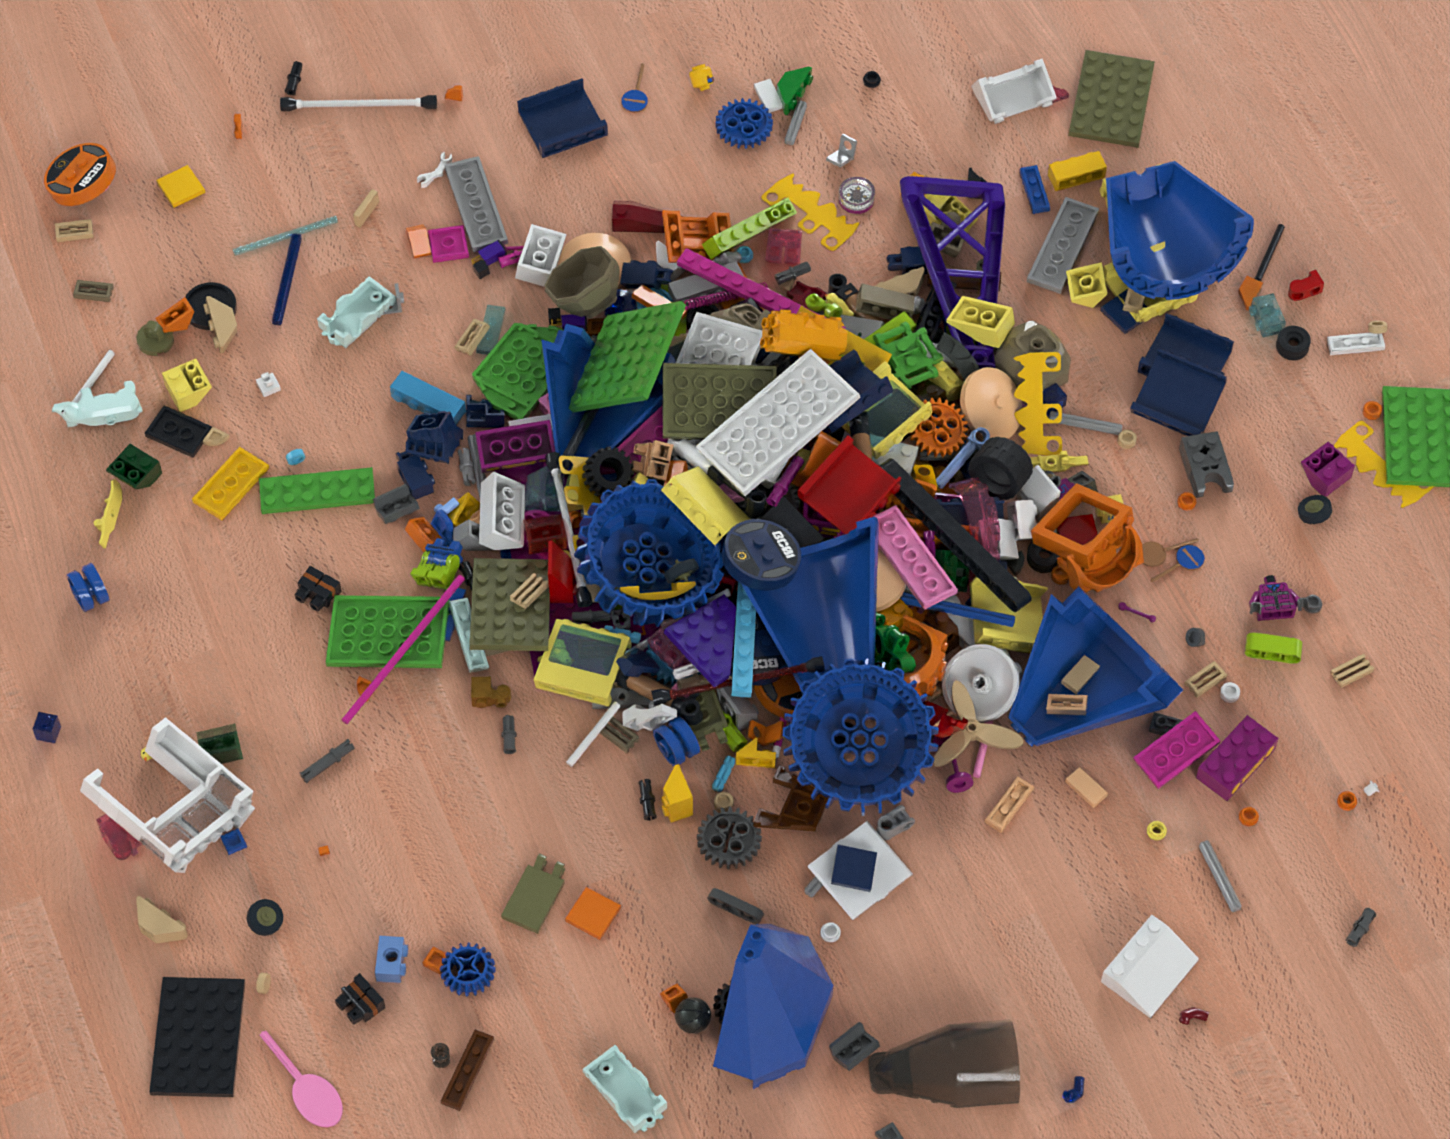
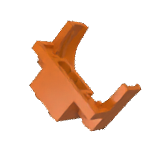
(929, 659)

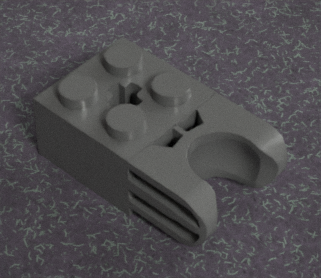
(1205, 462)

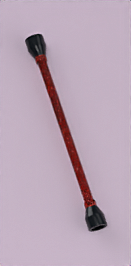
(662, 696)

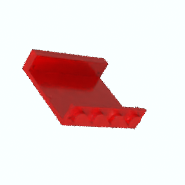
(848, 487)

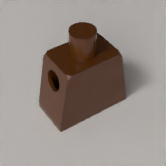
(941, 622)

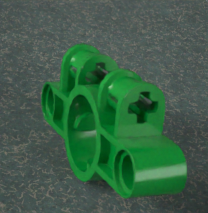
(893, 647)

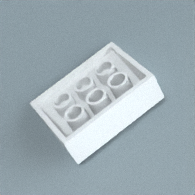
(1149, 966)

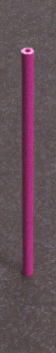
(402, 650)

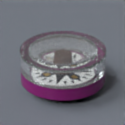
(856, 195)

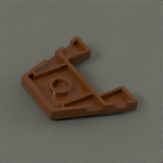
(798, 810)

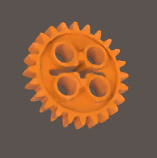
(929, 440)

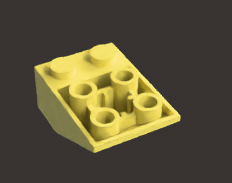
(947, 204)

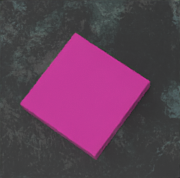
(448, 243)

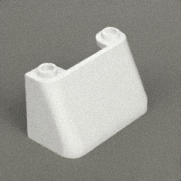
(1015, 91)

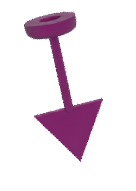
(958, 781)

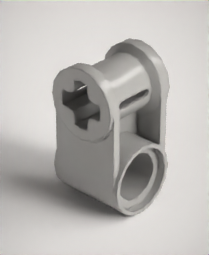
(896, 820)

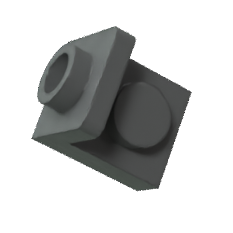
(1084, 480)

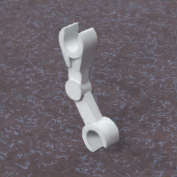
(429, 177)

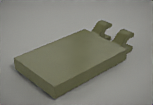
(712, 720)
(534, 895)

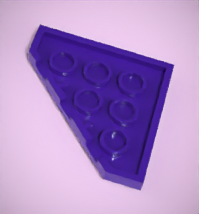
(707, 638)

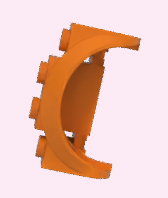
(1110, 567)

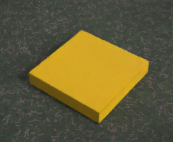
(180, 186)

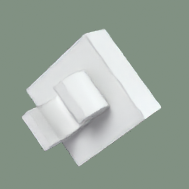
(268, 384)

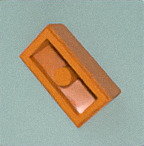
(421, 532)

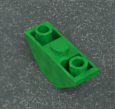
(793, 86)

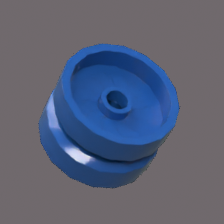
(86, 588)
(676, 741)

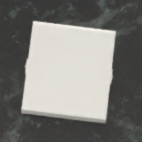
(888, 871)

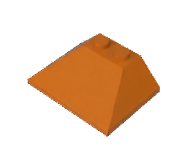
(691, 232)

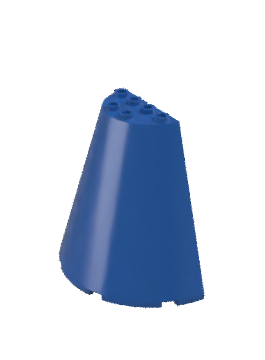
(1200, 231)
(828, 603)

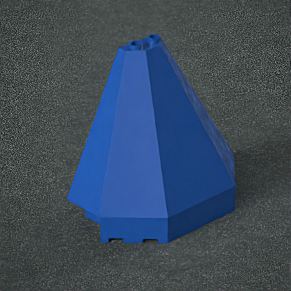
(612, 424)
(1121, 689)
(773, 1005)

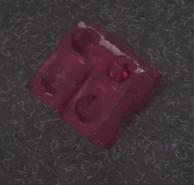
(786, 238)
(666, 650)
(117, 838)

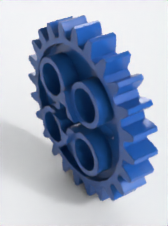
(744, 123)

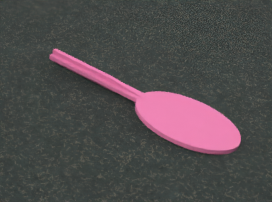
(311, 1093)

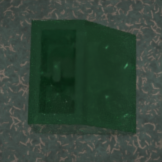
(221, 743)

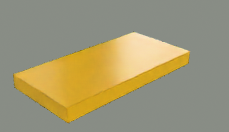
(230, 483)

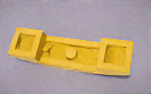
(677, 589)

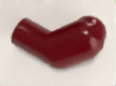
(1190, 1013)

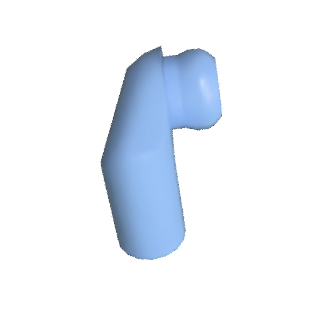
(448, 507)

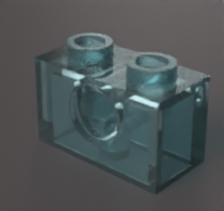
(1267, 315)

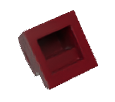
(727, 582)

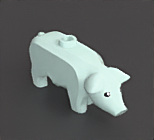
(101, 409)

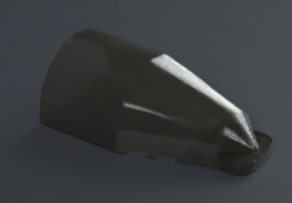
(953, 1066)

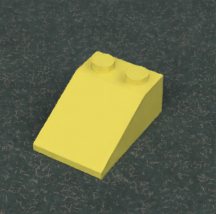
(982, 320)

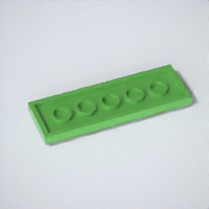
(317, 490)

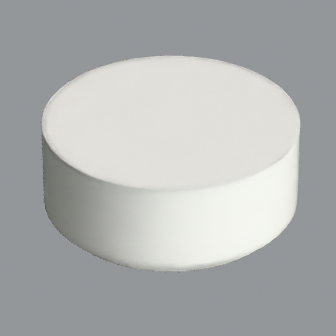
(1230, 692)

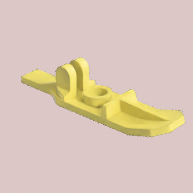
(1061, 462)
(108, 521)

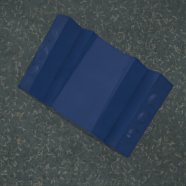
(433, 436)

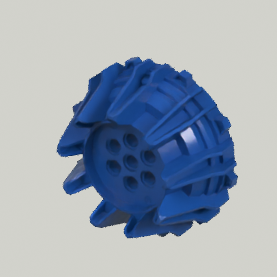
(649, 516)
(860, 695)

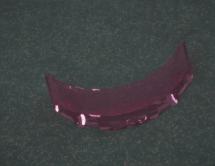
(981, 515)

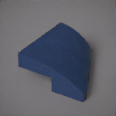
(483, 414)
(636, 662)

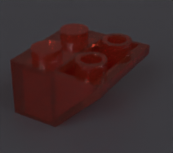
(544, 529)

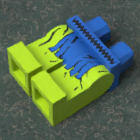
(438, 564)

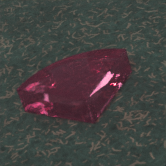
(1061, 94)

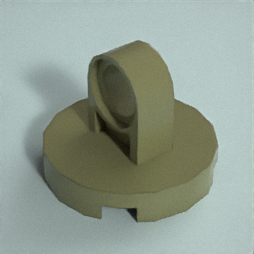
(153, 340)

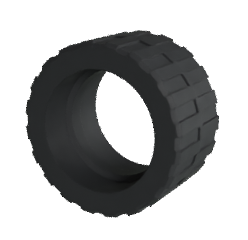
(1002, 467)

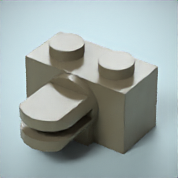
(941, 231)

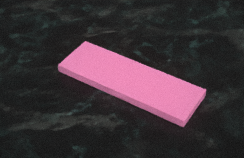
(912, 559)

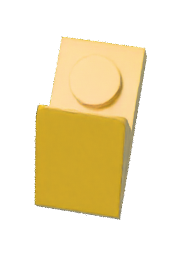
(751, 757)

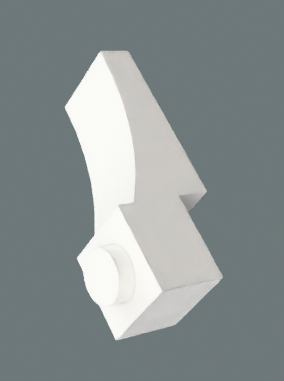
(638, 717)

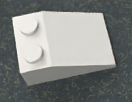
(540, 255)

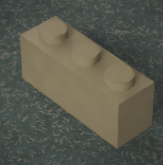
(883, 302)

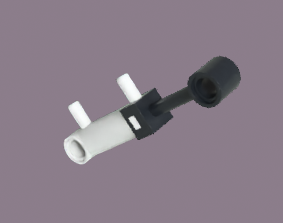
(687, 451)

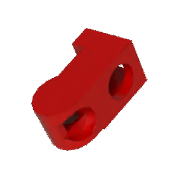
(1306, 287)

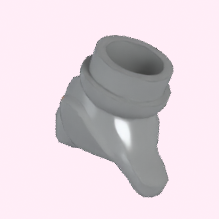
(727, 257)

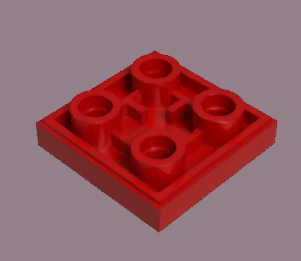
(1078, 528)

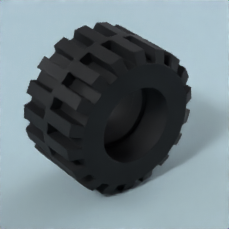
(613, 458)

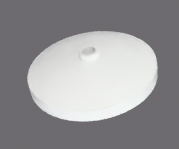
(979, 665)

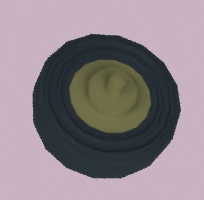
(1315, 509)
(681, 570)
(264, 917)

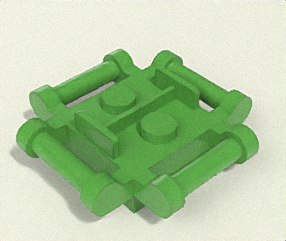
(909, 354)

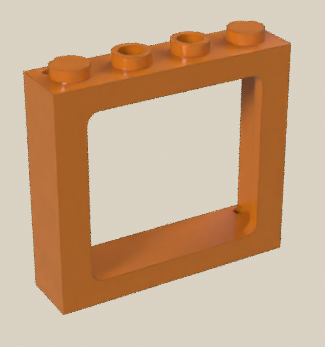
(1045, 537)

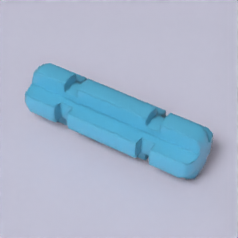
(635, 637)
(723, 773)

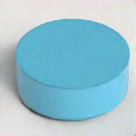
(295, 457)

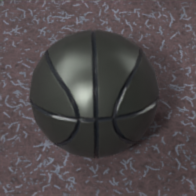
(693, 1015)

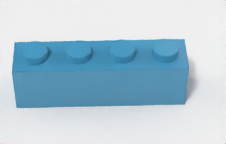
(425, 397)

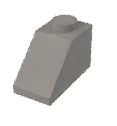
(468, 536)

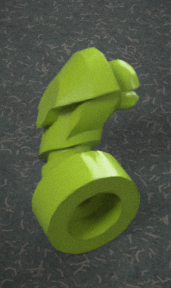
(816, 304)

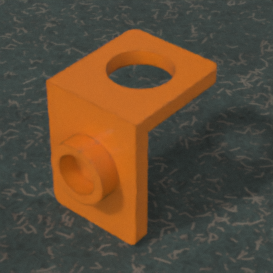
(767, 734)

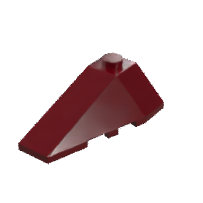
(636, 217)

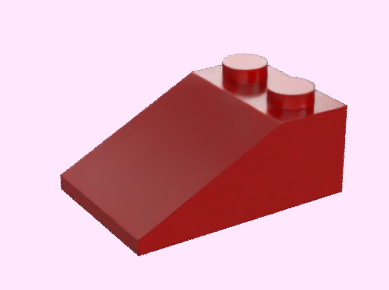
(560, 575)

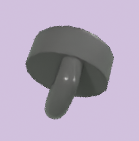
(1195, 637)

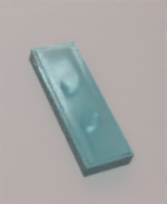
(494, 317)

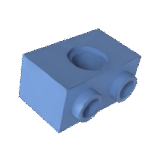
(390, 947)

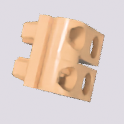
(653, 459)

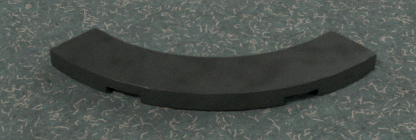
(958, 355)

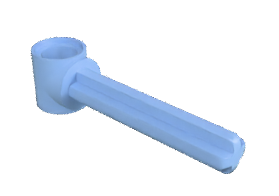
(962, 456)

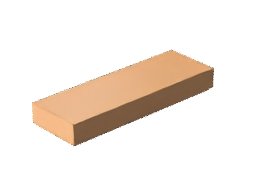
(1009, 804)

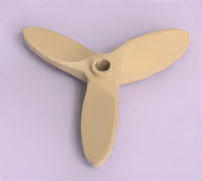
(987, 734)

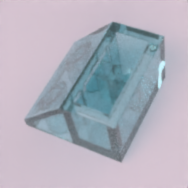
(541, 491)

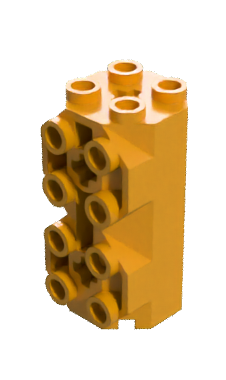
(798, 333)

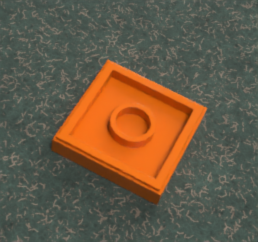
(593, 913)

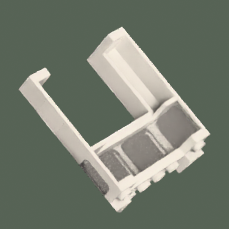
(212, 807)

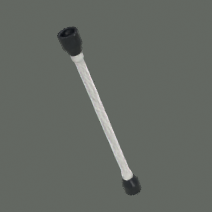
(290, 104)
(583, 595)

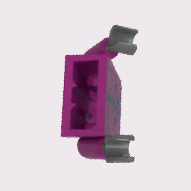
(1275, 601)

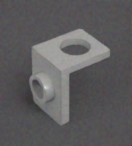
(843, 155)
(399, 299)

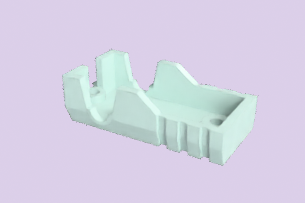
(356, 312)
(625, 1090)

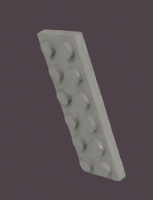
(475, 203)
(1062, 245)

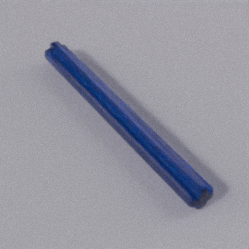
(286, 279)

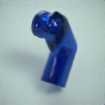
(1075, 1093)

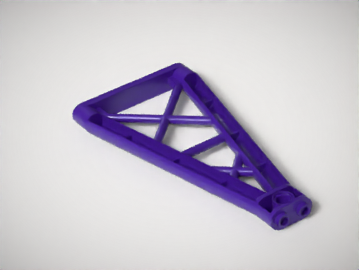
(993, 197)

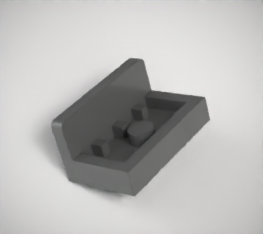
(395, 504)
(853, 1046)

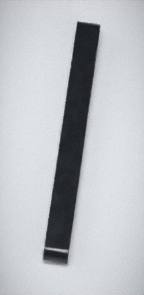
(957, 539)

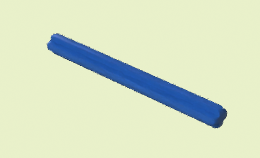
(963, 610)

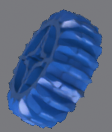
(474, 956)

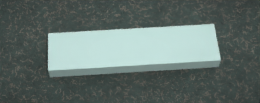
(461, 615)

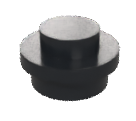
(871, 79)

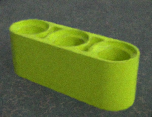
(1273, 648)

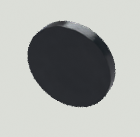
(197, 298)

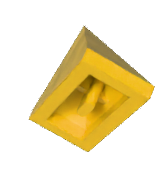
(465, 510)

